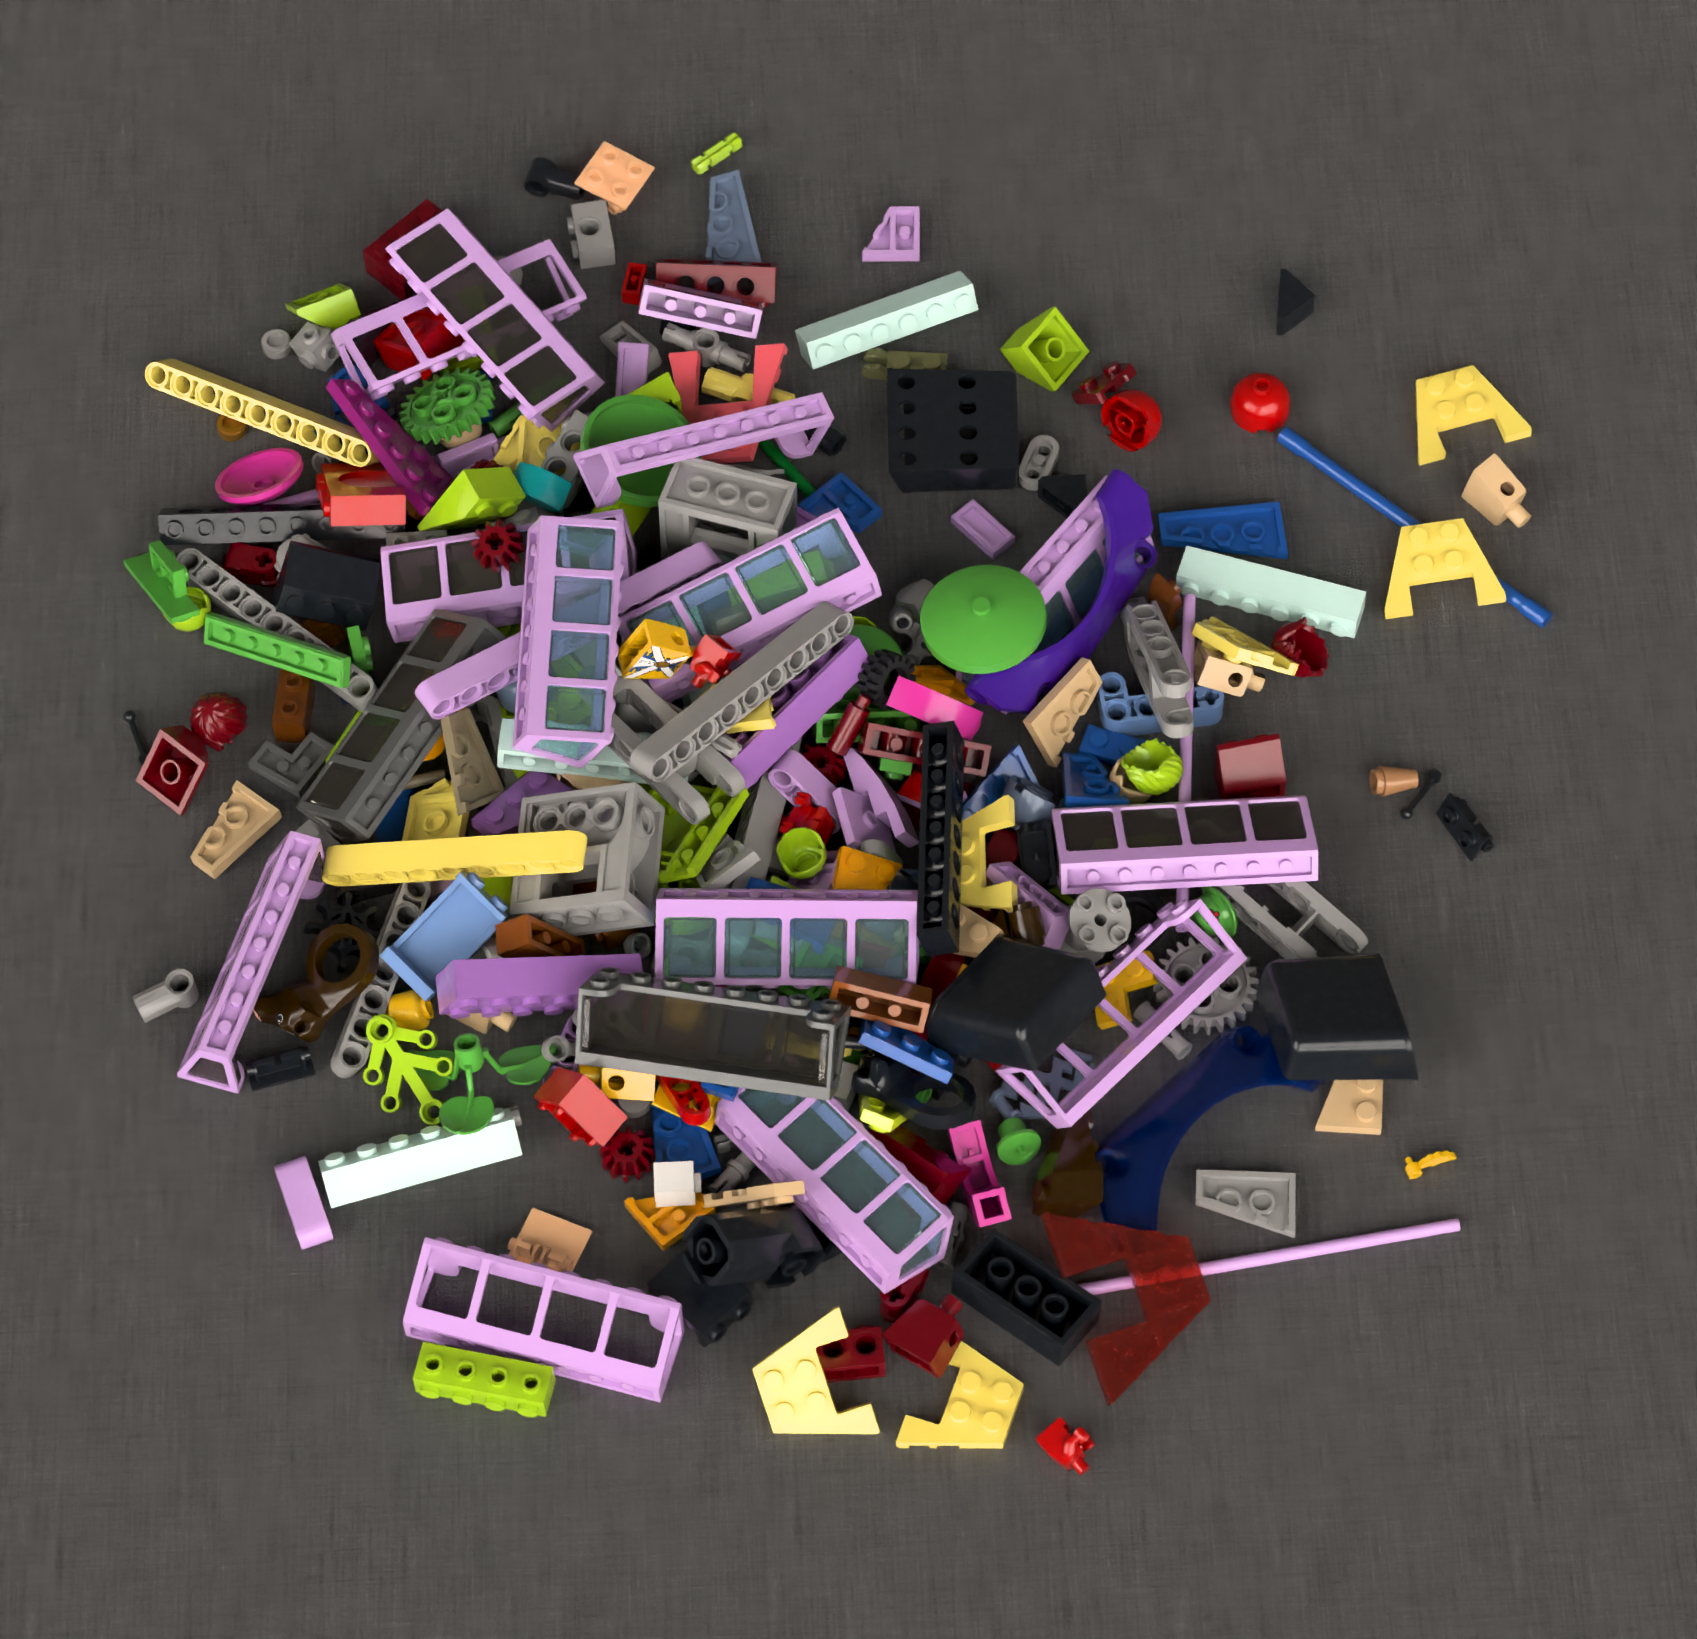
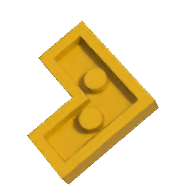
(1131, 978)

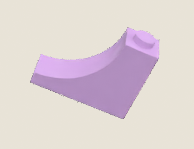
(1053, 912)

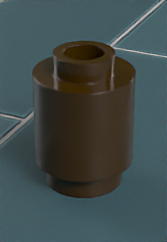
(1027, 923)

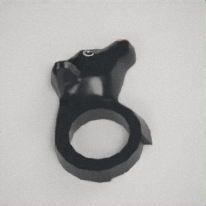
(897, 1086)

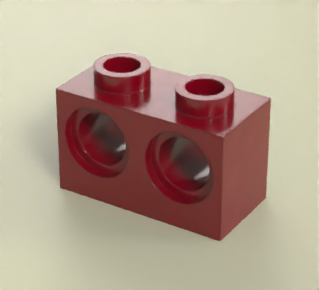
(851, 1363)

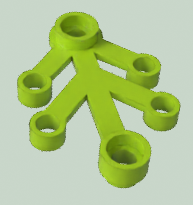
(403, 1065)

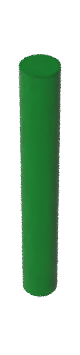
(790, 471)

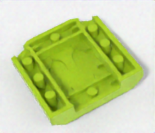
(687, 845)

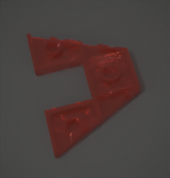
(1164, 1281)

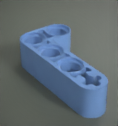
(1207, 709)

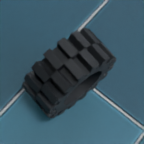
(877, 671)

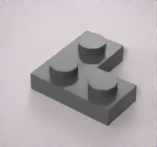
(292, 771)

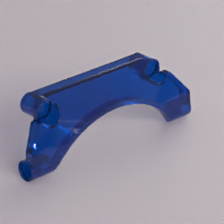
(1144, 1142)

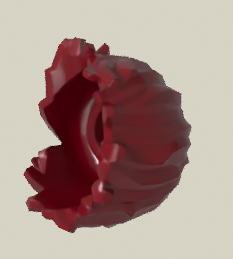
(1302, 646)
(218, 719)

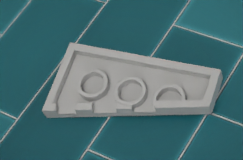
(726, 863)

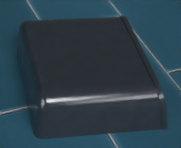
(955, 430)
(1014, 1003)
(1335, 1019)

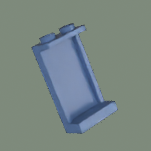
(447, 931)

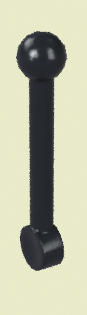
(129, 716)
(1434, 777)

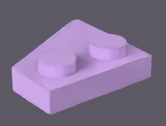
(896, 236)

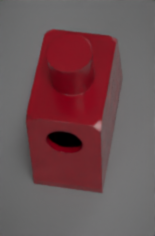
(927, 1334)

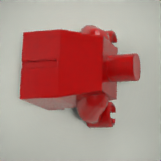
(712, 660)
(807, 816)
(1065, 1447)

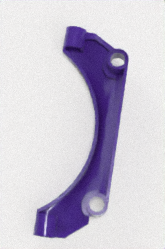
(1126, 525)

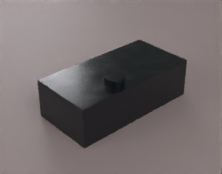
(1026, 1297)

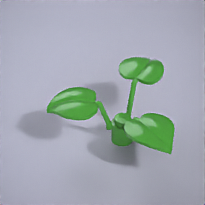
(471, 1113)

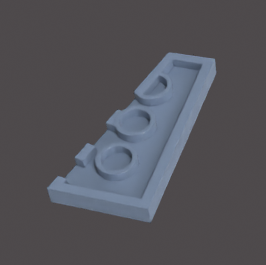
(730, 222)

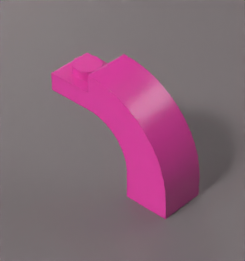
(934, 707)
(980, 1188)

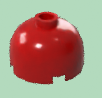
(1260, 403)
(1132, 419)

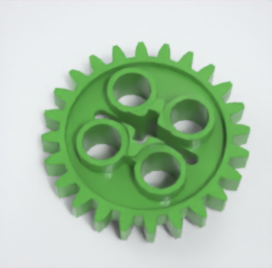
(447, 405)

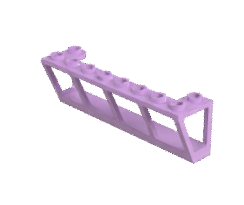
(396, 312)
(781, 421)
(1153, 1029)
(568, 1362)

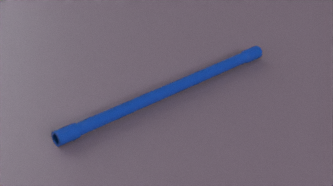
(1302, 448)

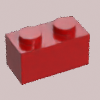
(633, 283)

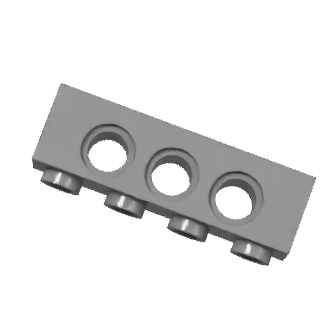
(559, 456)

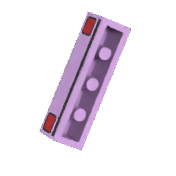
(700, 308)

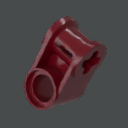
(250, 562)
(902, 1297)

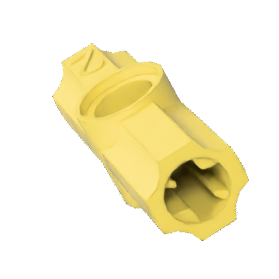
(736, 388)

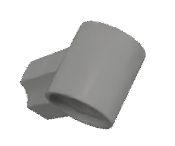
(164, 996)

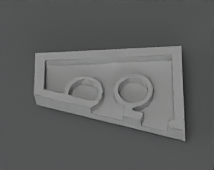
(1250, 1196)

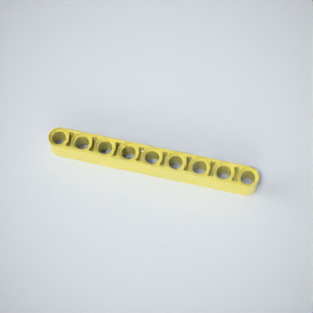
(251, 410)
(446, 857)

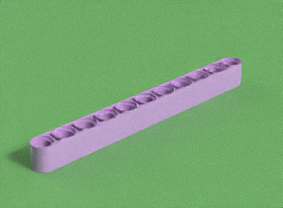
(498, 664)

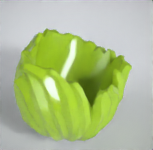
(1153, 767)

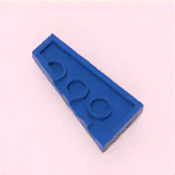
(1229, 529)
(683, 1142)

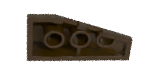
(1069, 1174)

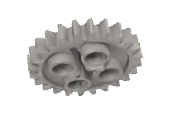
(1222, 1005)

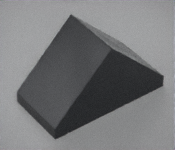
(1294, 302)
(1063, 492)

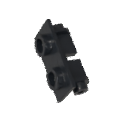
(1459, 821)
(280, 1068)

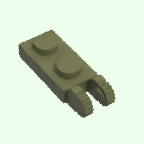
(900, 360)

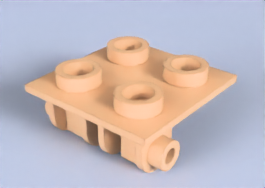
(614, 176)
(549, 1241)

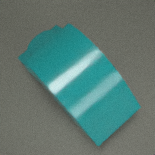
(542, 487)

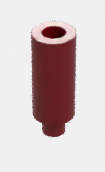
(849, 725)

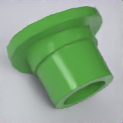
(1017, 1142)

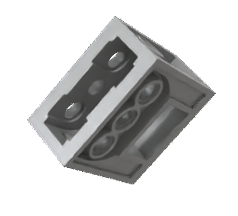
(736, 503)
(620, 855)

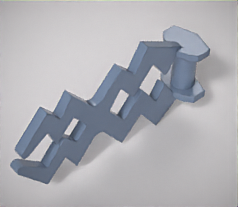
(1052, 1079)

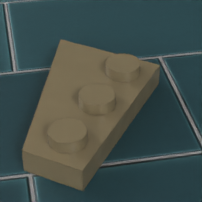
(470, 765)

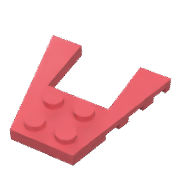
(686, 377)

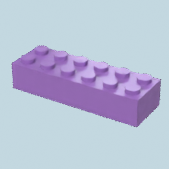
(799, 707)
(521, 983)

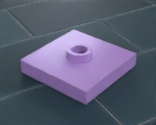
(858, 819)

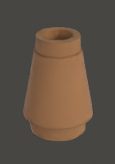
(1392, 780)

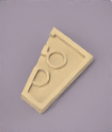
(1059, 710)
(236, 829)
(1353, 1108)
(757, 1196)

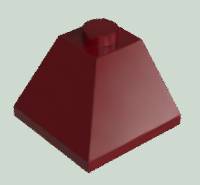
(174, 767)

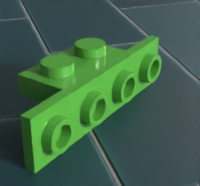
(163, 581)

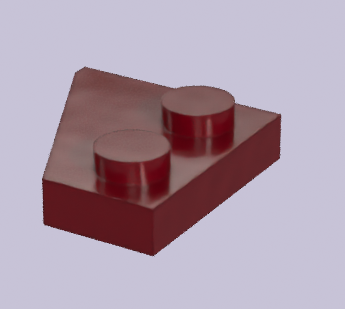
(1094, 389)

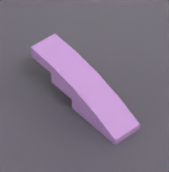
(884, 800)

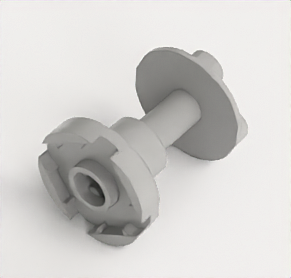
(1097, 924)

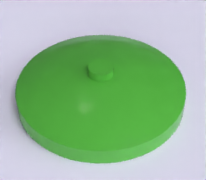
(629, 418)
(983, 619)

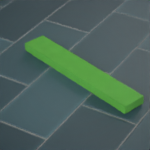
(277, 650)

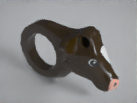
(311, 1003)

